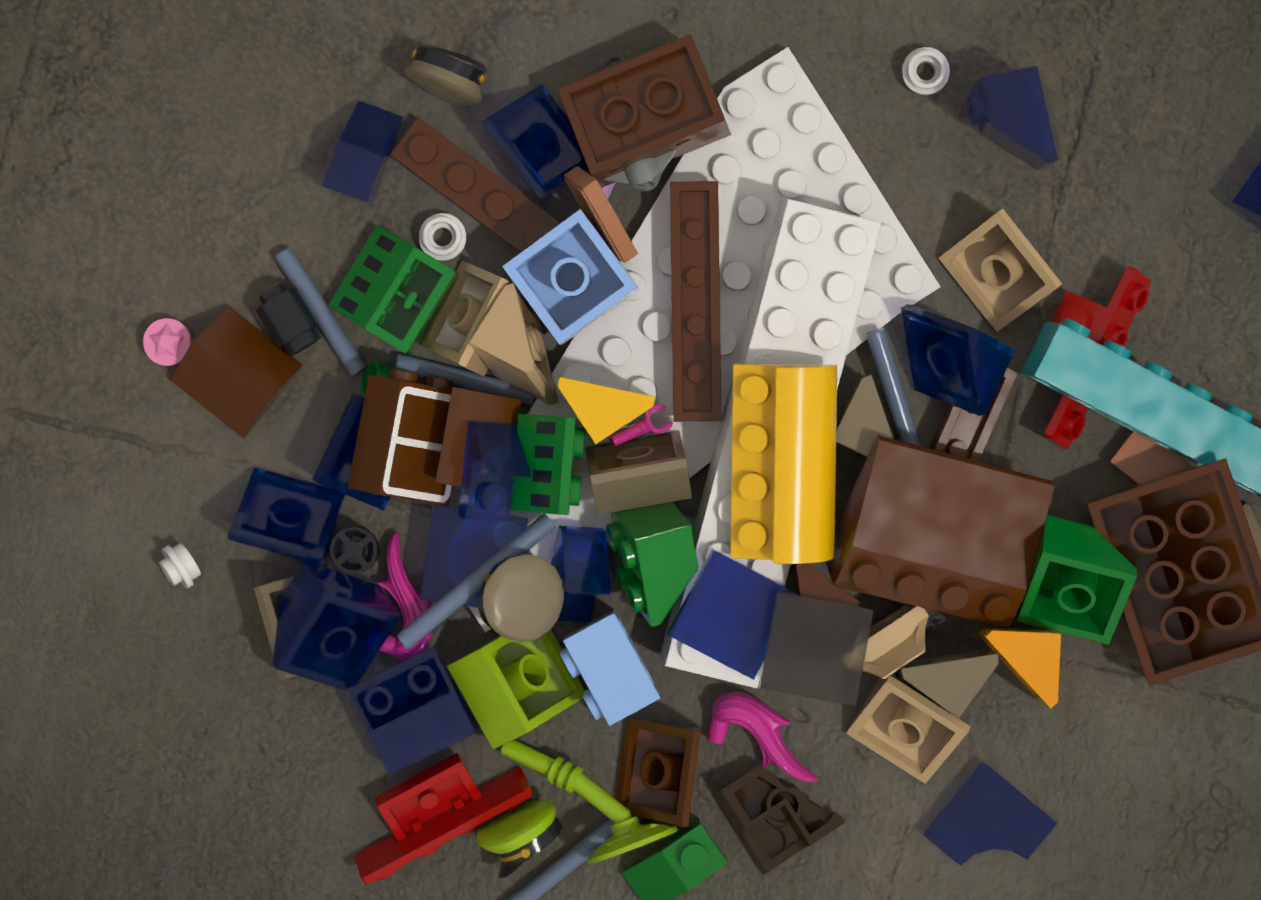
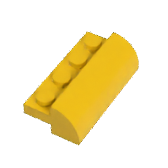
(783, 462)

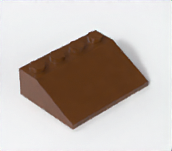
(941, 532)
(1194, 566)

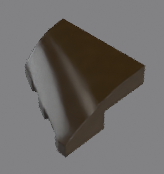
(772, 817)

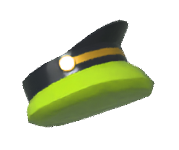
(519, 833)

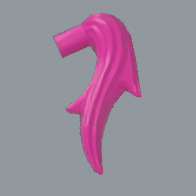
(408, 600)
(763, 724)

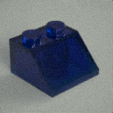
(1014, 115)
(331, 626)

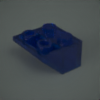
(413, 710)

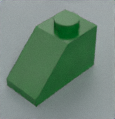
(676, 864)

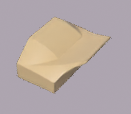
(896, 641)

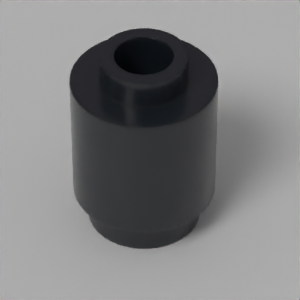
(288, 319)

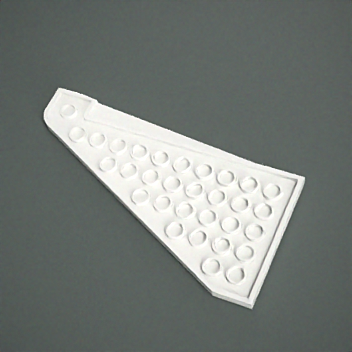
(777, 149)

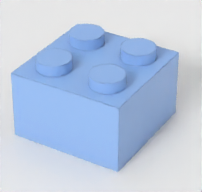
(570, 277)
(610, 668)

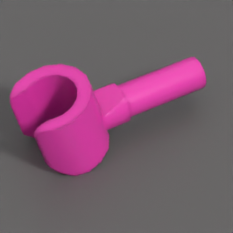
(640, 428)

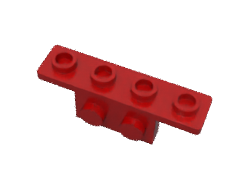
(1105, 324)
(435, 810)

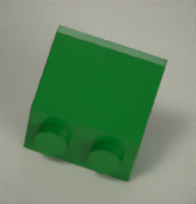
(1077, 582)

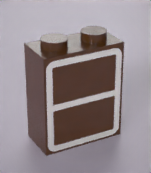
(402, 438)

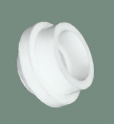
(936, 60)
(437, 222)
(179, 565)

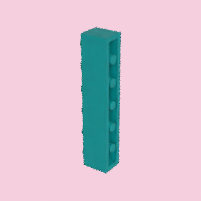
(1146, 400)

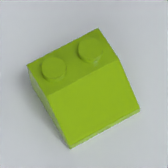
(515, 685)

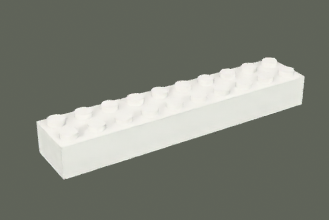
(798, 315)

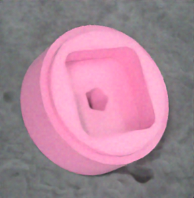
(167, 341)

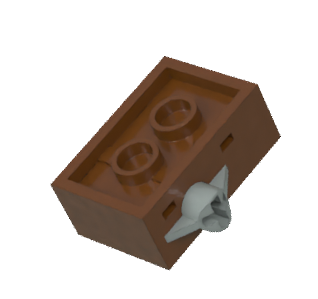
(644, 114)

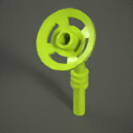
(626, 830)

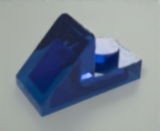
(489, 469)
(583, 566)

